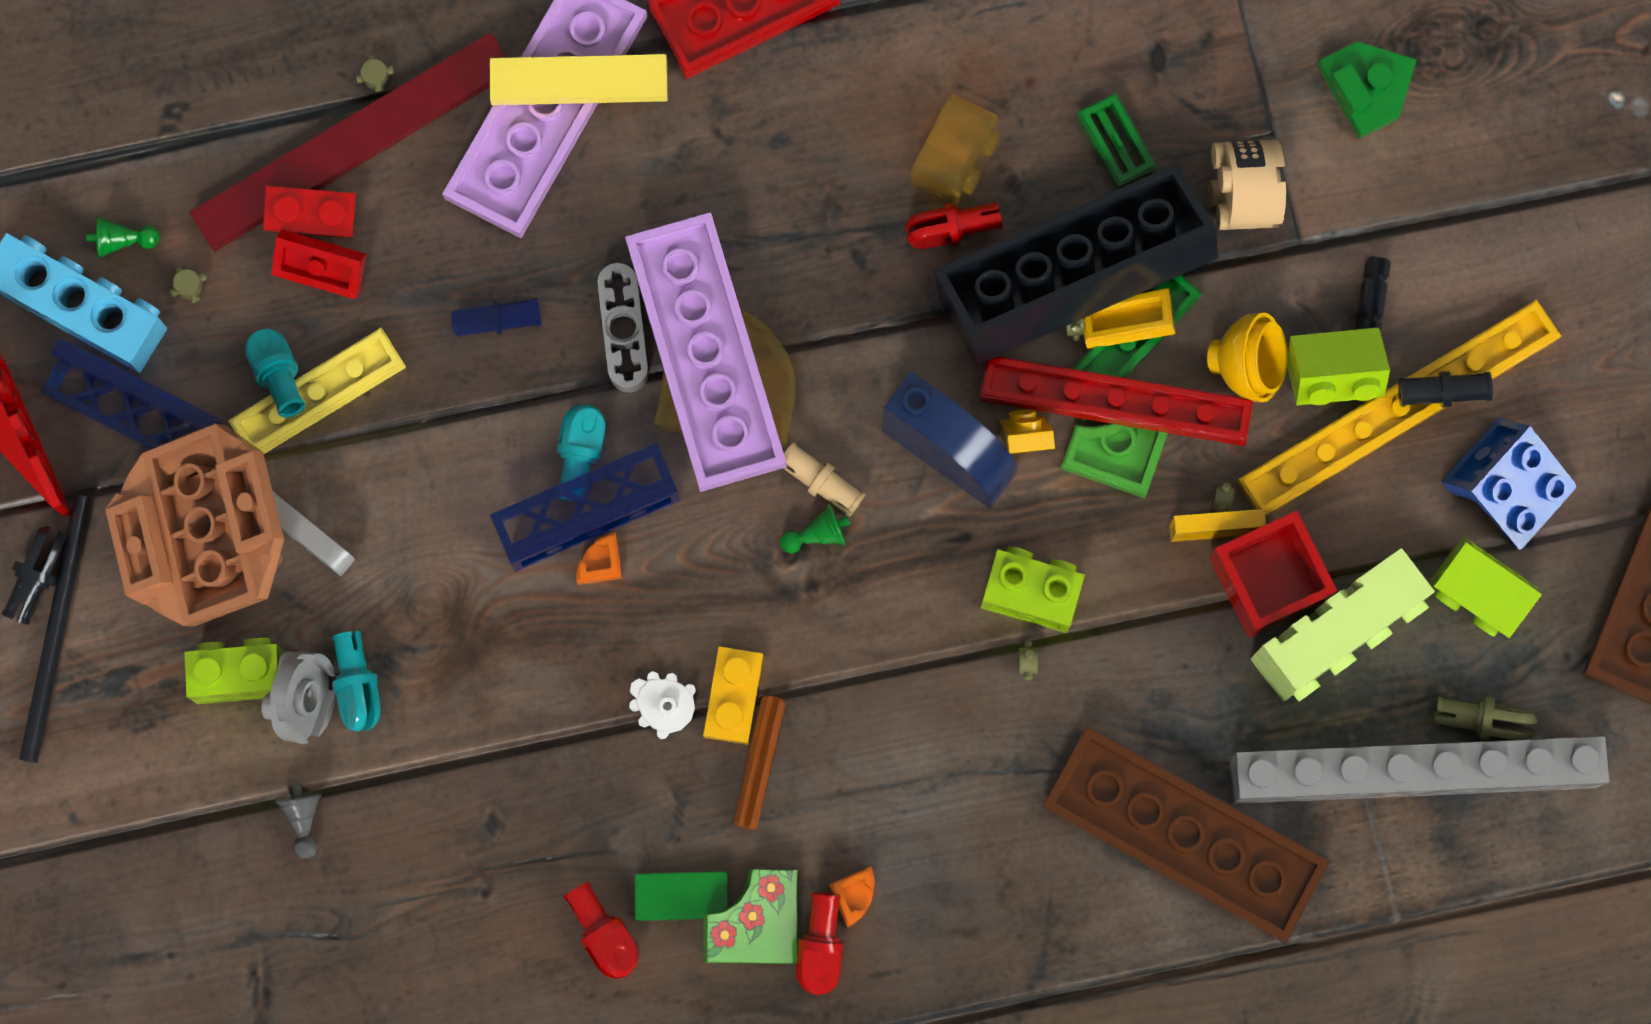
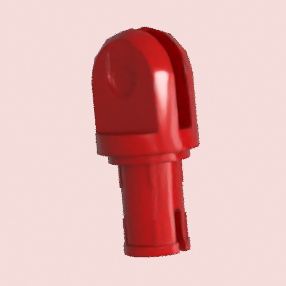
(950, 225)
(604, 936)
(820, 949)

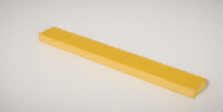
(1384, 419)

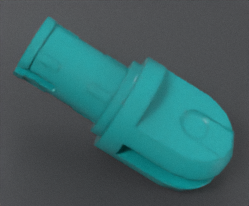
(275, 369)
(580, 442)
(355, 684)

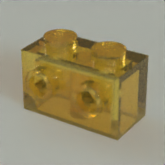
(955, 149)

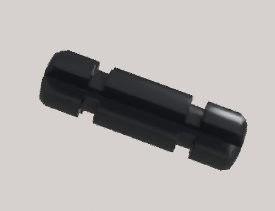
(1373, 293)

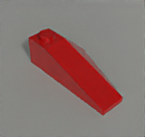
(23, 446)

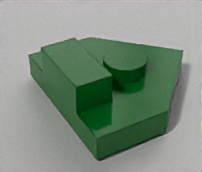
(1368, 84)

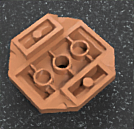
(165, 536)

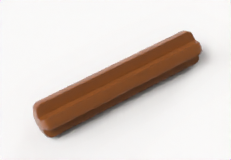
(759, 762)

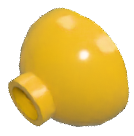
(1251, 357)

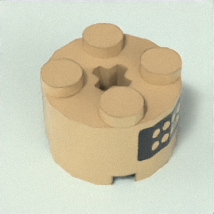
(1248, 184)

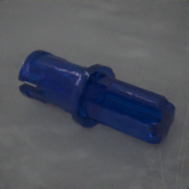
(496, 317)

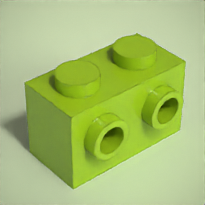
(1338, 366)
(1484, 588)
(1033, 589)
(233, 673)

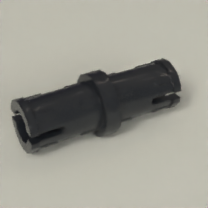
(1445, 389)

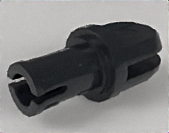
(31, 579)

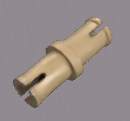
(822, 480)

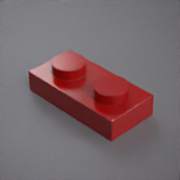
(309, 211)
(318, 264)

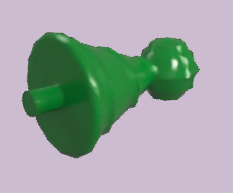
(113, 237)
(822, 530)

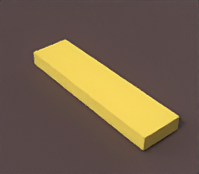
(578, 79)
(323, 391)

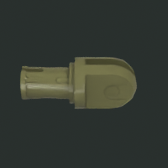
(1480, 718)

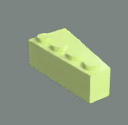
(1342, 626)

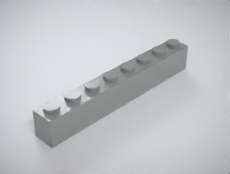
(1419, 770)

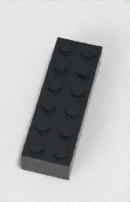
(1076, 264)

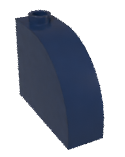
(948, 440)

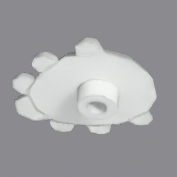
(663, 703)

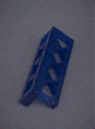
(130, 387)
(593, 522)

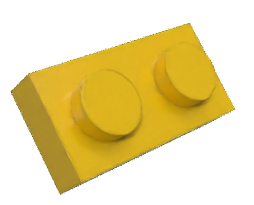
(1026, 432)
(733, 695)

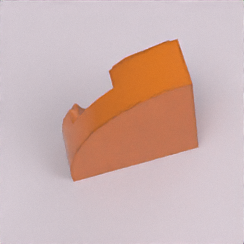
(600, 561)
(855, 895)

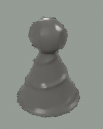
(300, 813)

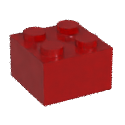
(1272, 574)

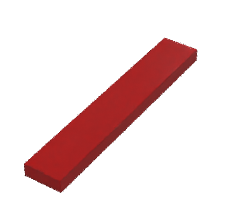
(1116, 400)

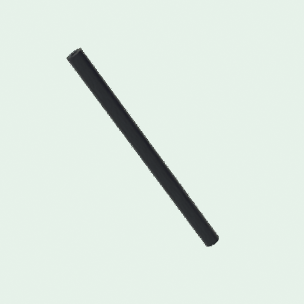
(55, 629)

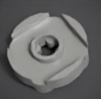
(300, 696)

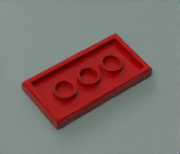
(716, 30)

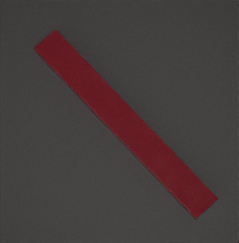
(351, 140)

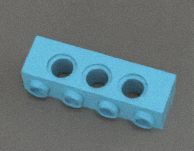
(128, 343)

